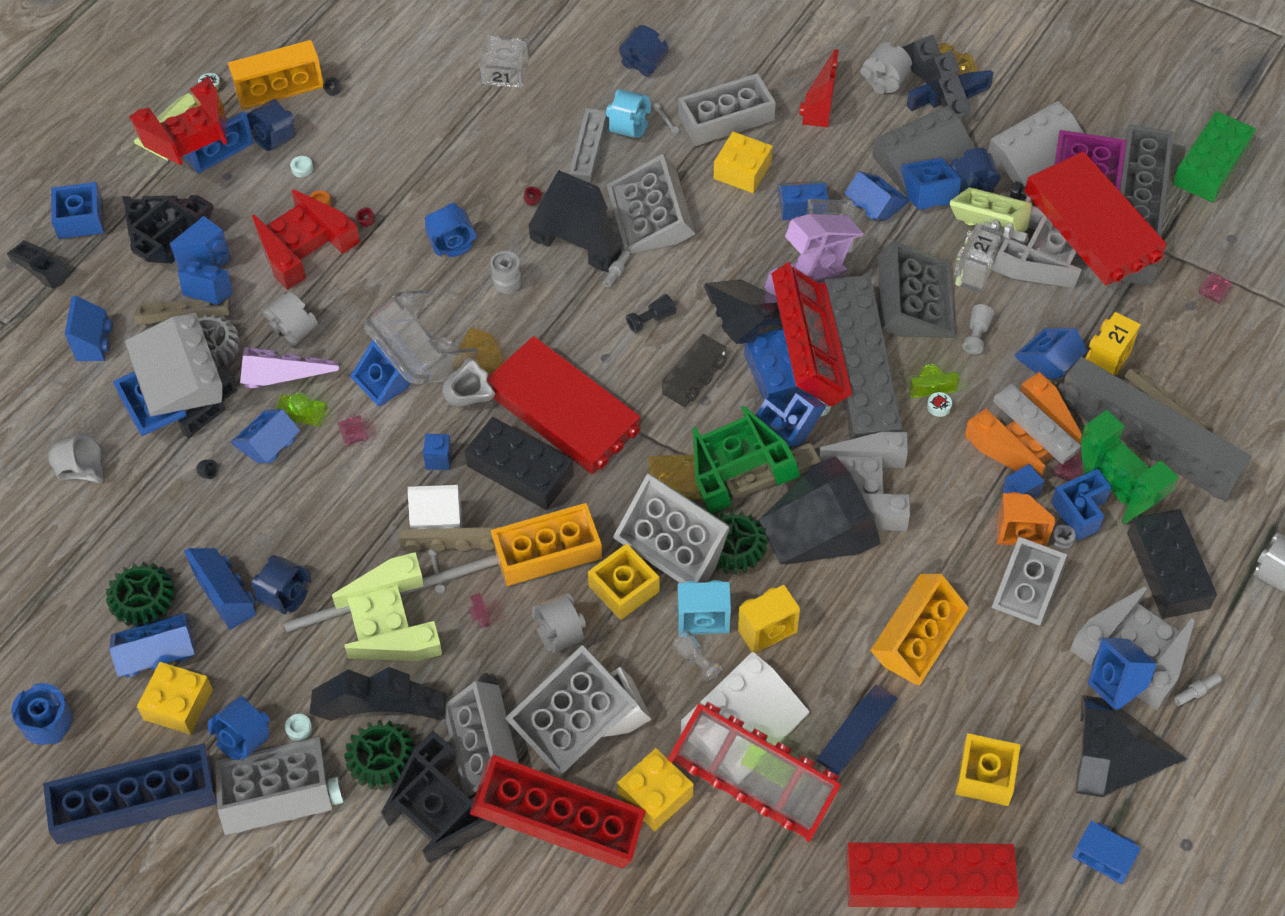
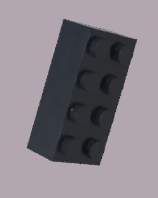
(519, 463)
(1171, 563)

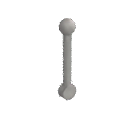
(674, 130)
(440, 589)

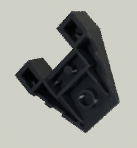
(577, 215)

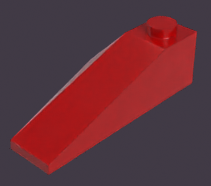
(819, 97)

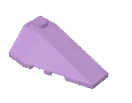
(266, 368)

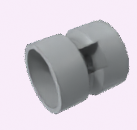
(506, 272)

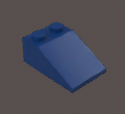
(134, 403)

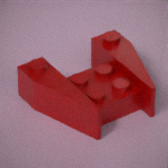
(186, 131)
(302, 232)

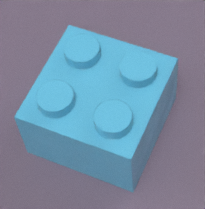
(704, 607)

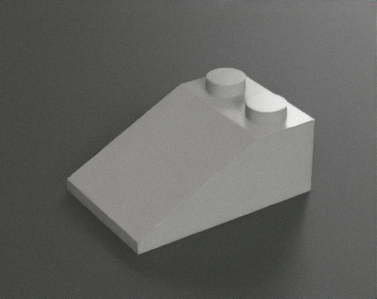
(1030, 581)

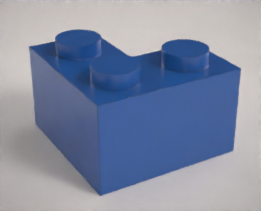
(794, 420)
(1079, 502)

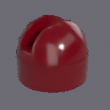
(537, 194)
(360, 216)

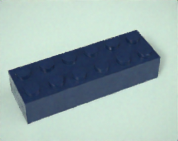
(130, 793)

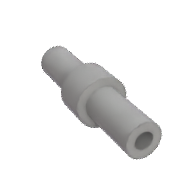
(616, 268)
(1197, 689)

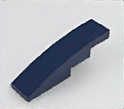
(972, 84)
(856, 730)

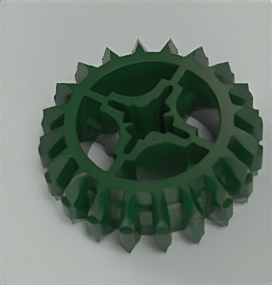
(748, 537)
(140, 607)
(367, 742)

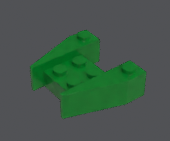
(736, 450)
(1125, 472)

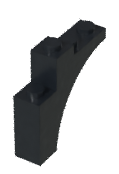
(939, 73)
(383, 692)

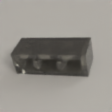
(694, 370)

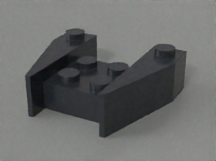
(433, 801)

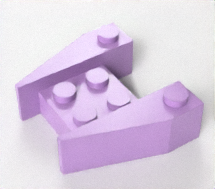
(822, 245)

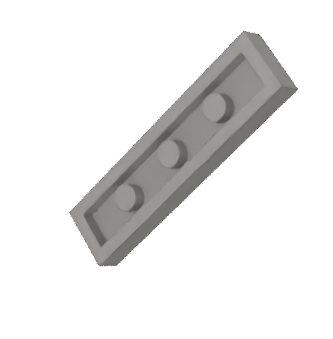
(588, 144)
(1037, 424)

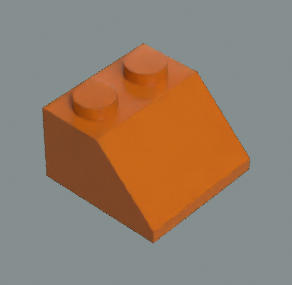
(1024, 518)

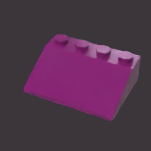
(1104, 151)

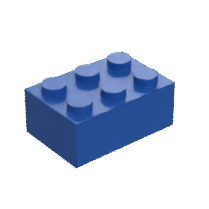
(772, 366)

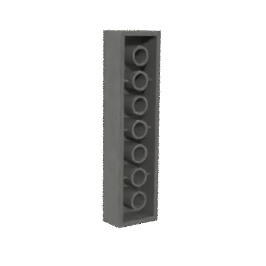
(1146, 182)
(873, 399)
(1156, 429)

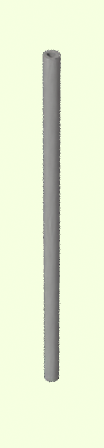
(427, 581)

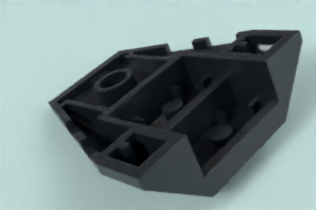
(743, 308)
(821, 517)

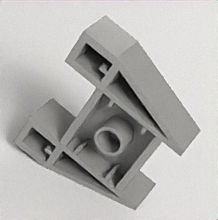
(1044, 259)
(864, 460)
(1148, 632)

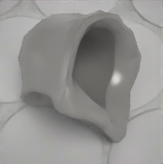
(467, 385)
(77, 458)

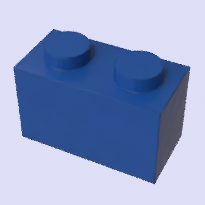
(205, 282)
(1106, 852)

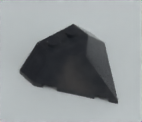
(160, 220)
(1117, 750)

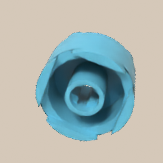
(628, 113)

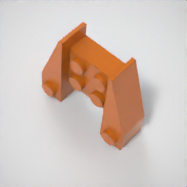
(1011, 443)

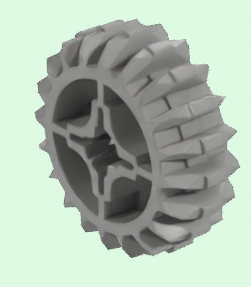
(221, 338)

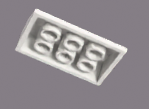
(758, 698)

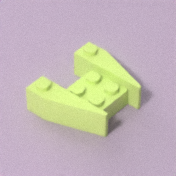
(381, 616)

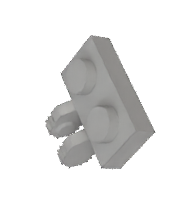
(1009, 232)

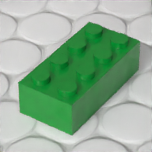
(1214, 156)

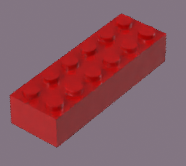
(558, 811)
(931, 875)

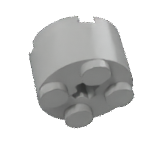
(886, 68)
(290, 318)
(1272, 563)
(559, 623)

